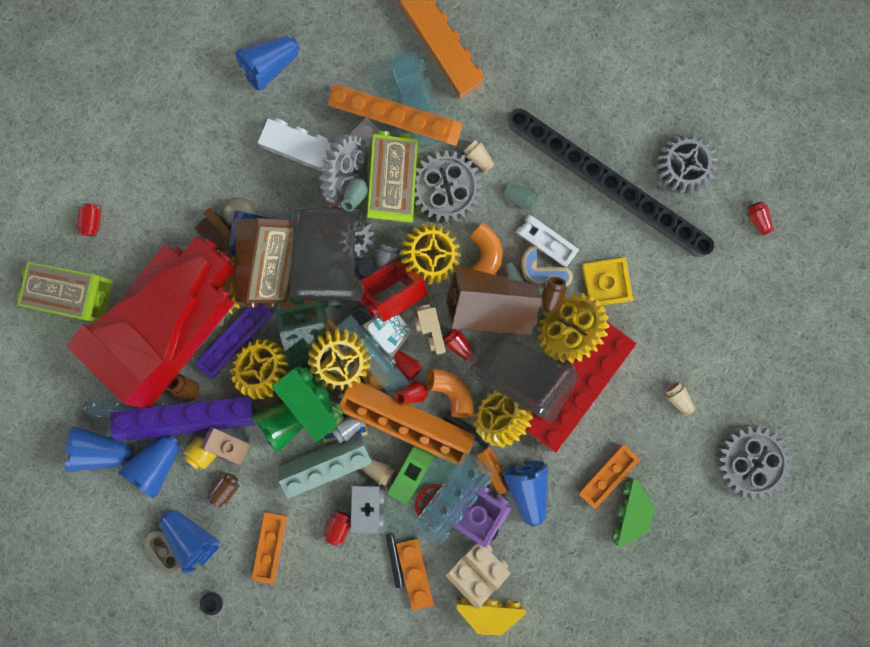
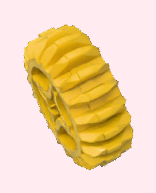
(431, 244)
(331, 363)
(253, 367)
(501, 420)

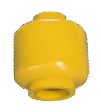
(197, 456)

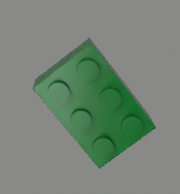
(309, 402)

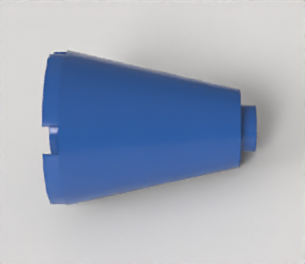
(266, 60)
(94, 451)
(151, 465)
(529, 490)
(187, 540)

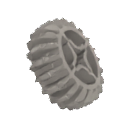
(678, 159)

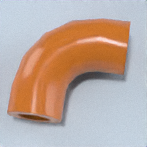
(490, 249)
(454, 388)

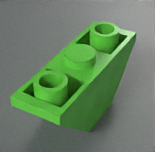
(410, 474)
(634, 514)

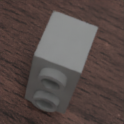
(360, 520)

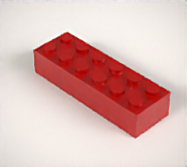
(594, 376)

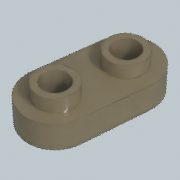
(161, 552)

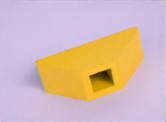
(491, 617)

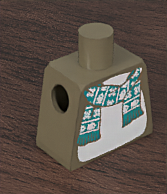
(390, 333)

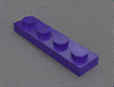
(234, 339)

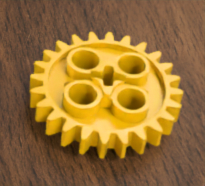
(575, 313)

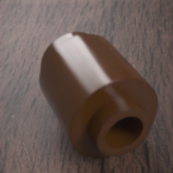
(554, 293)
(184, 388)
(223, 489)

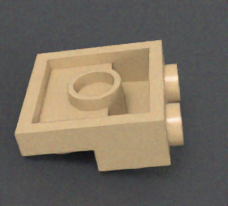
(428, 323)
(478, 574)

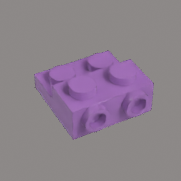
(484, 517)

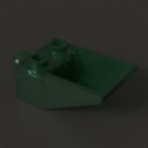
(298, 338)

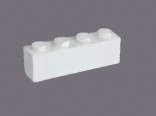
(294, 143)

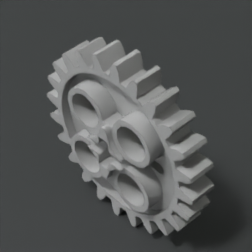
(343, 163)
(466, 181)
(738, 450)

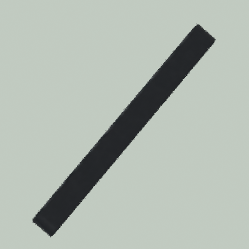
(621, 184)

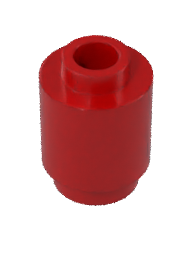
(88, 220)
(337, 528)

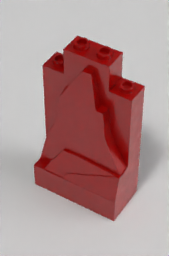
(157, 322)

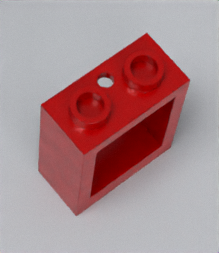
(384, 278)

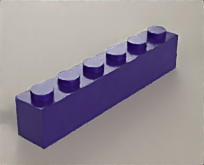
(181, 419)

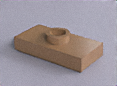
(225, 446)

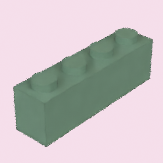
(324, 465)

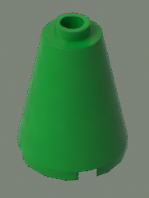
(278, 425)

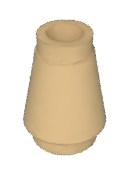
(479, 156)
(680, 398)
(379, 472)

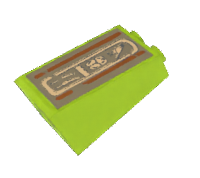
(391, 177)
(64, 291)

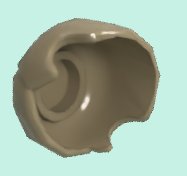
(237, 204)

